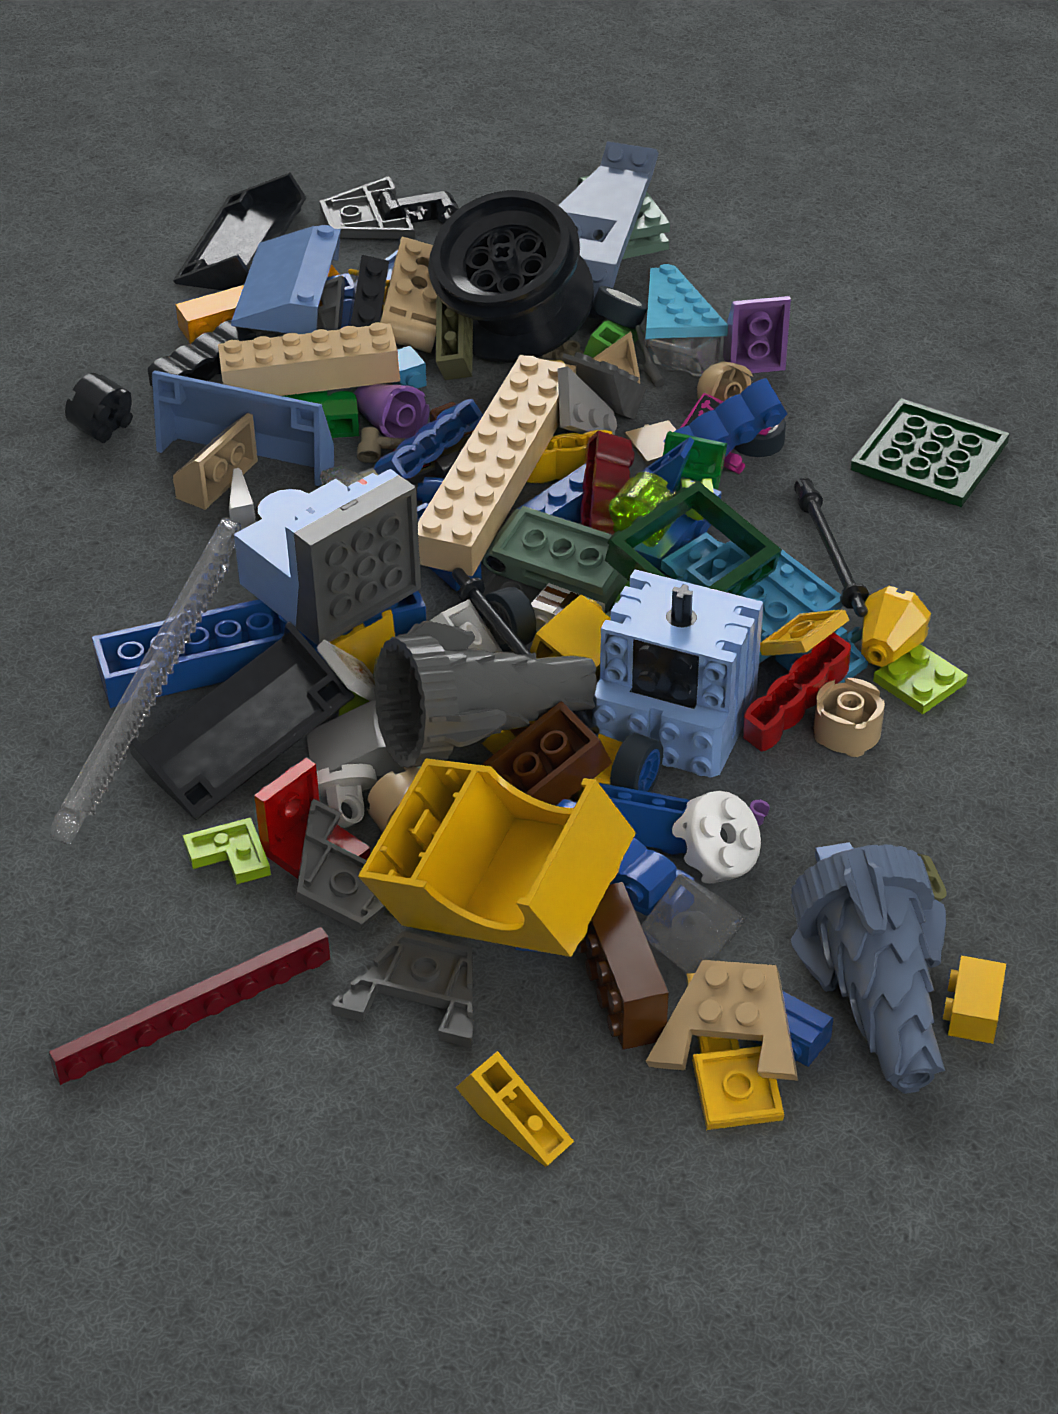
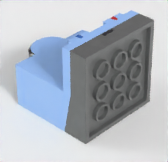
(333, 553)

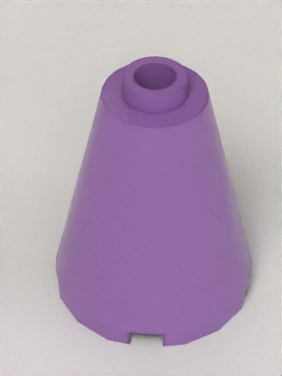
(393, 408)

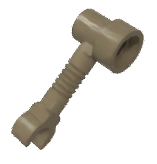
(371, 443)

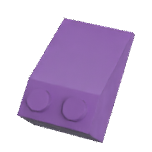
(758, 334)

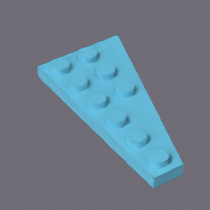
(678, 308)

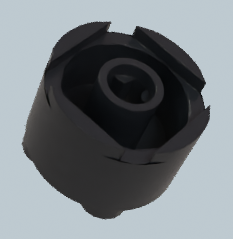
(99, 406)

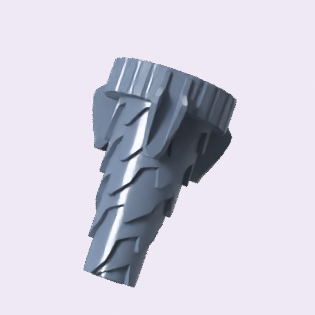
(874, 930)

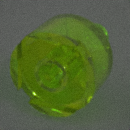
(638, 499)

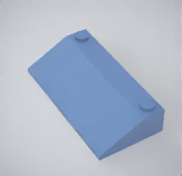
(288, 281)
(202, 409)

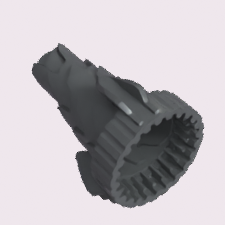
(445, 695)

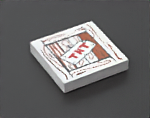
(349, 670)

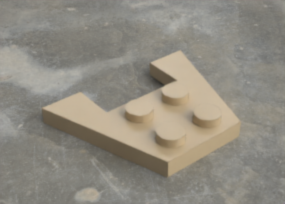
(730, 1003)

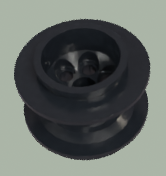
(515, 272)

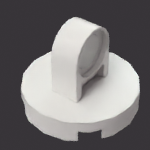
(346, 787)

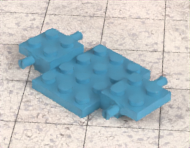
(784, 592)

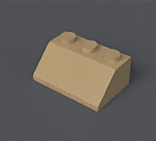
(211, 469)

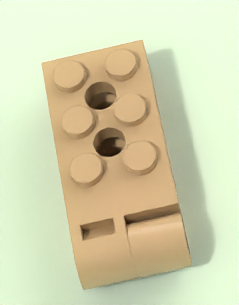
(411, 298)

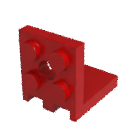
(283, 817)

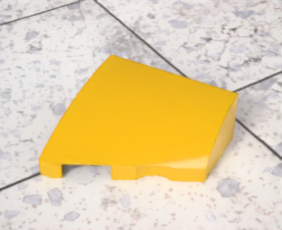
(367, 641)

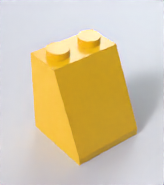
(573, 632)

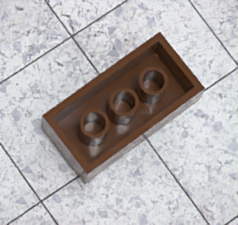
(551, 757)
(625, 971)

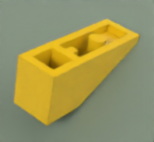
(514, 1110)

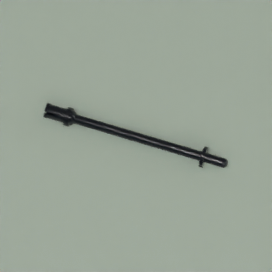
(810, 501)
(473, 590)

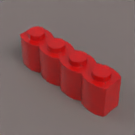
(795, 692)

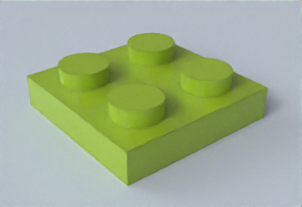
(920, 678)

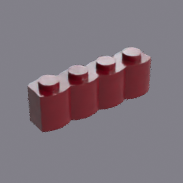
(606, 472)

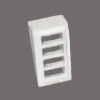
(240, 504)

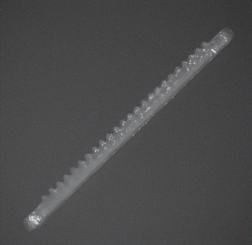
(146, 684)

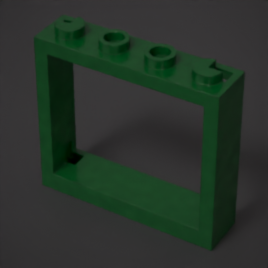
(762, 551)

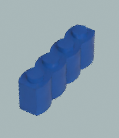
(739, 417)
(431, 440)
(642, 871)

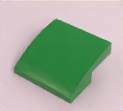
(704, 460)

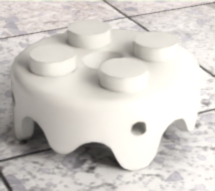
(701, 830)

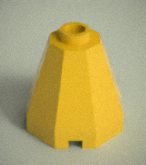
(892, 625)

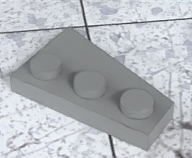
(581, 407)

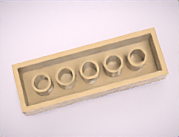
(312, 360)

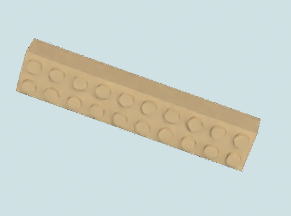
(492, 468)

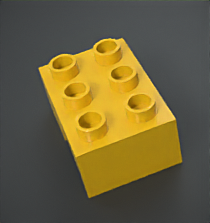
(494, 862)

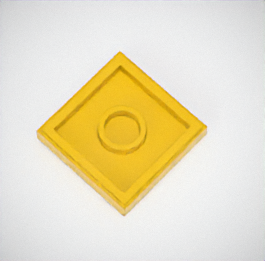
(803, 632)
(733, 1089)

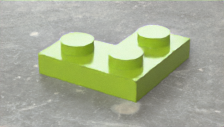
(231, 842)

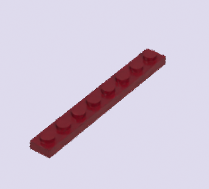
(189, 1006)

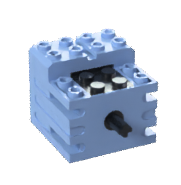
(679, 669)

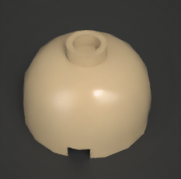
(724, 380)

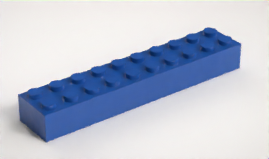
(219, 647)

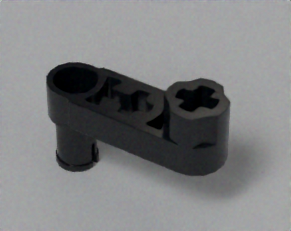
(434, 206)

